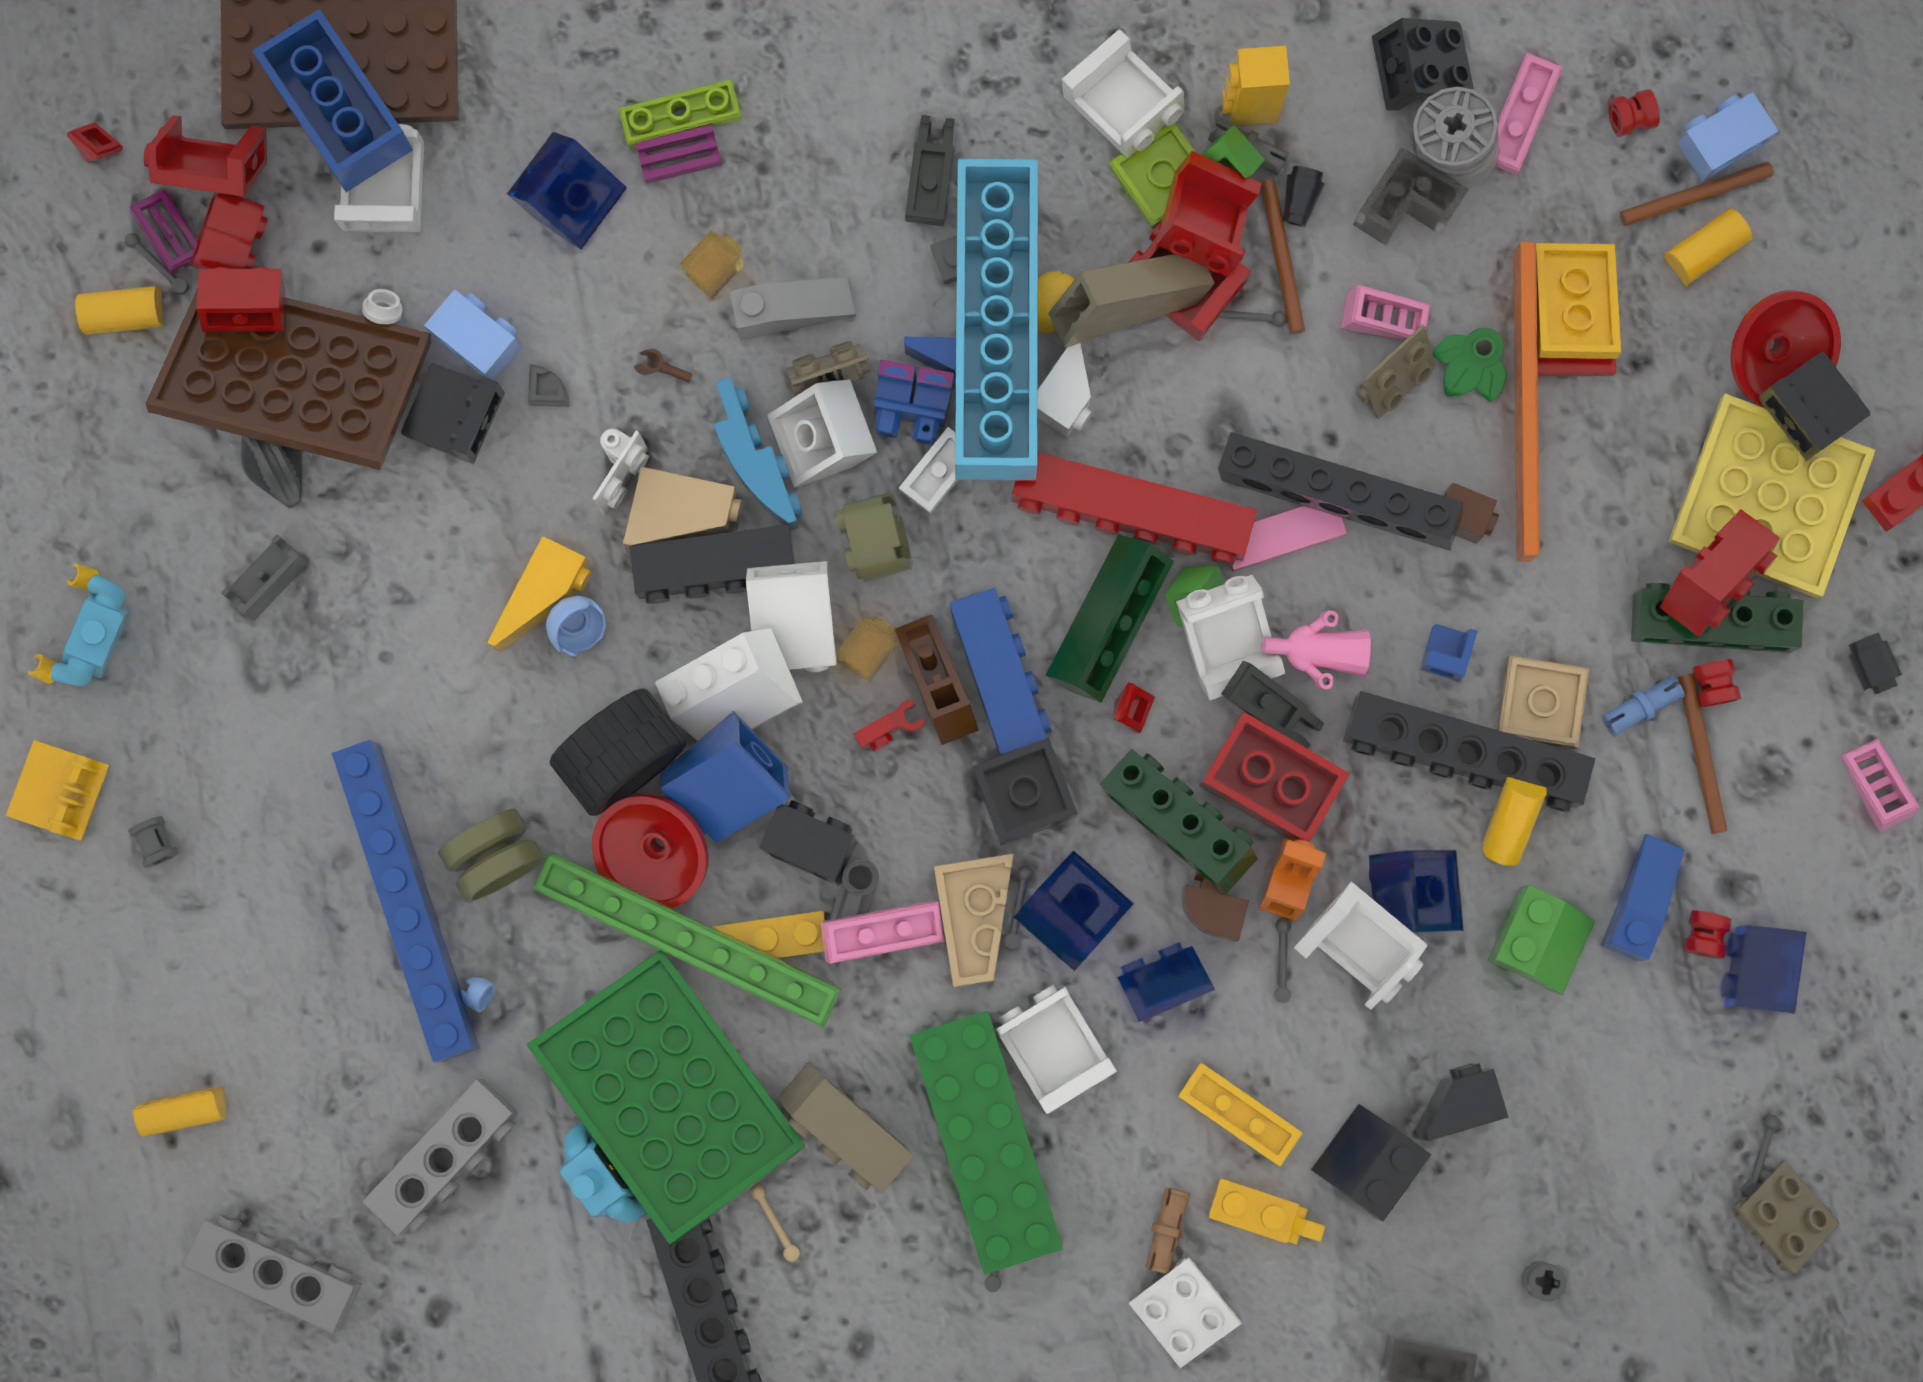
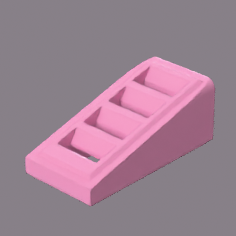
(1372, 297)
(1867, 791)

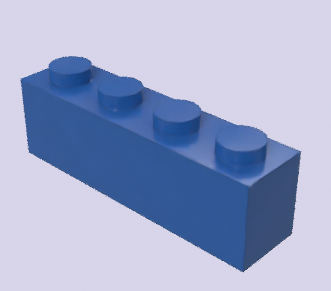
(998, 671)

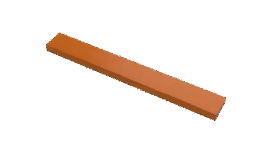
(1526, 402)

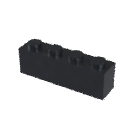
(706, 562)

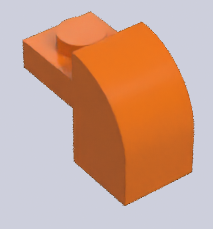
(1291, 879)

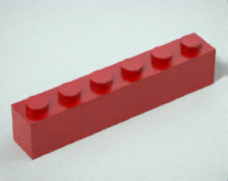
(1137, 507)

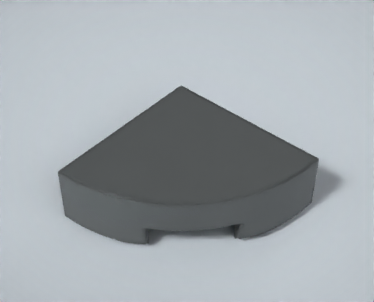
(546, 388)

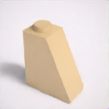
(679, 508)

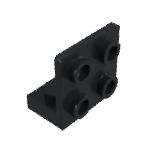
(1420, 59)
(1814, 405)
(453, 412)

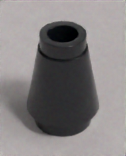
(1302, 193)

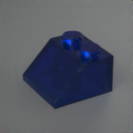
(567, 189)
(1418, 889)
(1073, 910)
(1763, 969)
(1164, 982)

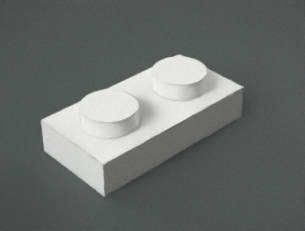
(933, 474)

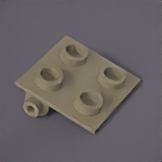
(843, 356)
(1398, 373)
(1786, 1218)

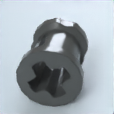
(153, 841)
(1538, 1269)

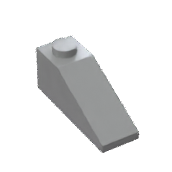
(790, 305)

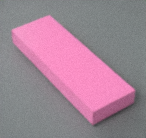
(1524, 110)
(1288, 534)
(882, 931)

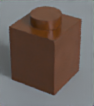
(1477, 513)

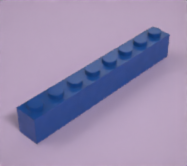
(405, 901)

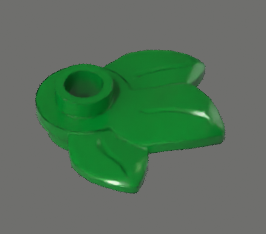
(1470, 369)

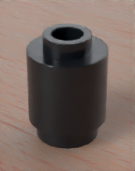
(1874, 663)

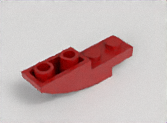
(1897, 495)

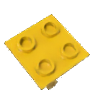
(57, 790)

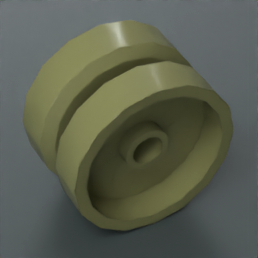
(491, 855)

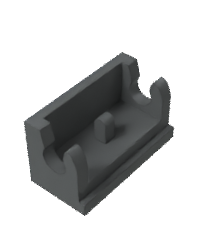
(265, 578)

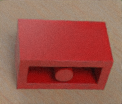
(240, 299)

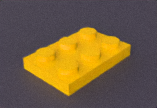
(1577, 301)

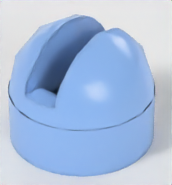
(478, 994)

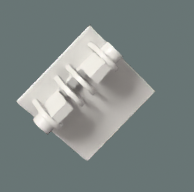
(628, 458)
(1185, 1312)

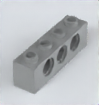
(390, 1198)
(211, 1259)

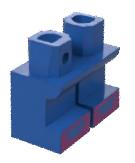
(895, 396)

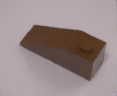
(937, 679)

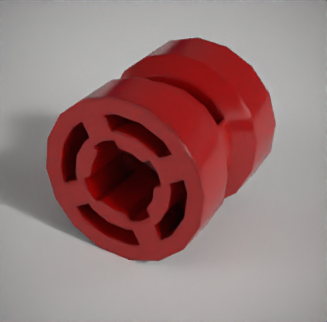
(1633, 112)
(1716, 683)
(1704, 943)

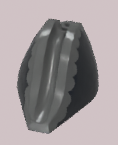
(273, 469)

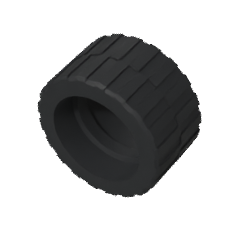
(617, 751)

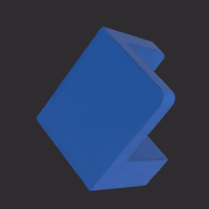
(1448, 652)

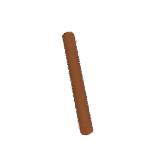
(1696, 193)
(1282, 256)
(1702, 754)

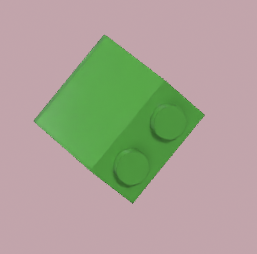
(1541, 939)

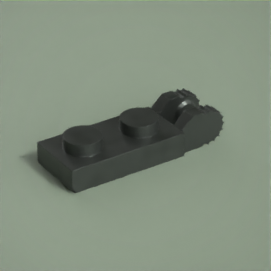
(930, 175)
(1269, 702)

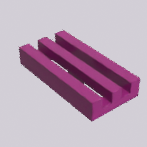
(677, 139)
(148, 203)

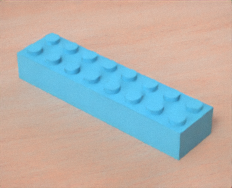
(996, 319)

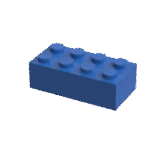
(332, 100)

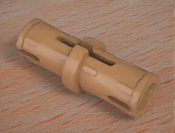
(1167, 1230)

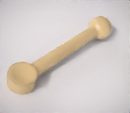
(791, 1251)

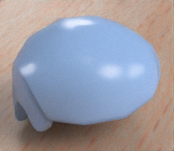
(575, 624)

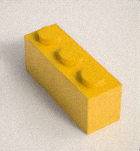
(1256, 86)

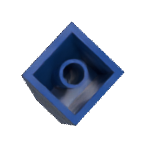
(727, 779)

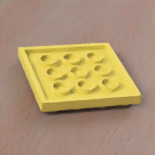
(1758, 469)

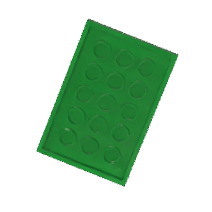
(666, 1097)

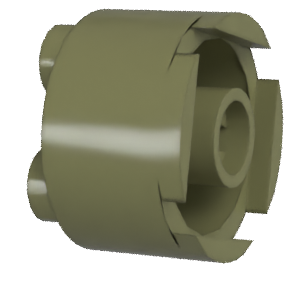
(875, 537)

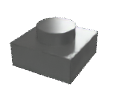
(946, 258)

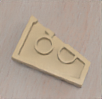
(972, 915)

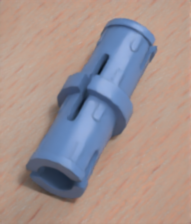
(1643, 705)

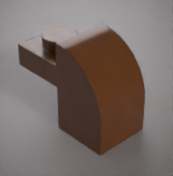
(1212, 911)

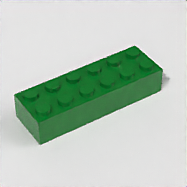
(986, 1142)

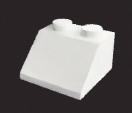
(822, 432)

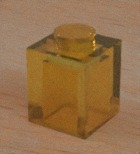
(713, 263)
(868, 647)

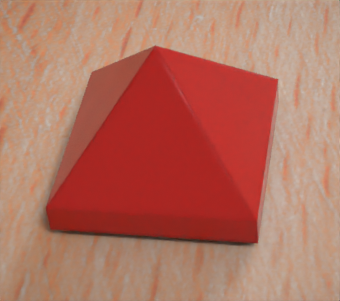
(94, 142)
(1133, 707)

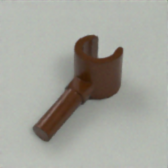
(661, 366)

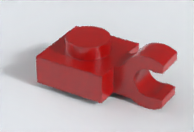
(878, 733)

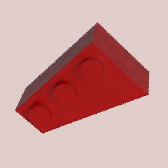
(1721, 573)

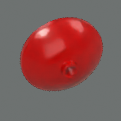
(1800, 330)
(629, 854)

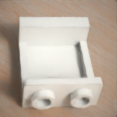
(1122, 95)
(389, 198)
(797, 609)
(1224, 630)
(1365, 943)
(1054, 1048)

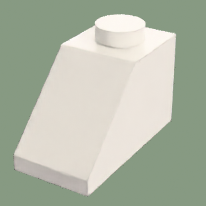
(1065, 393)

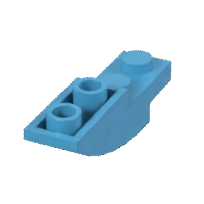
(759, 469)

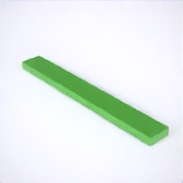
(687, 939)

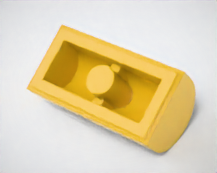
(1709, 246)
(119, 310)
(1513, 821)
(180, 1111)

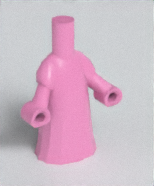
(1310, 649)

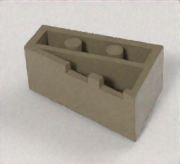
(843, 1129)

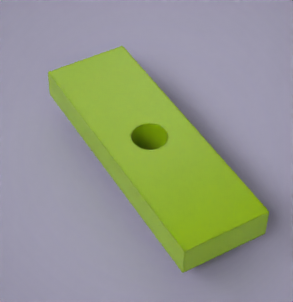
(703, 105)

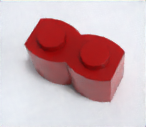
(229, 233)

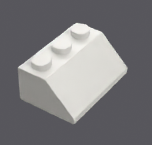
(737, 676)

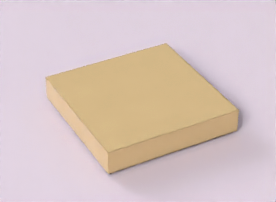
(1543, 701)

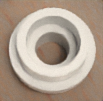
(382, 307)

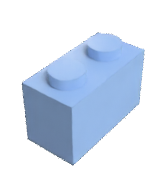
(1726, 136)
(474, 335)

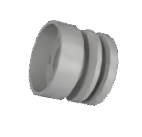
(1467, 154)

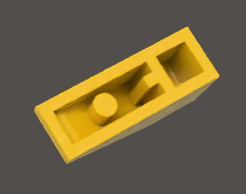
(548, 578)

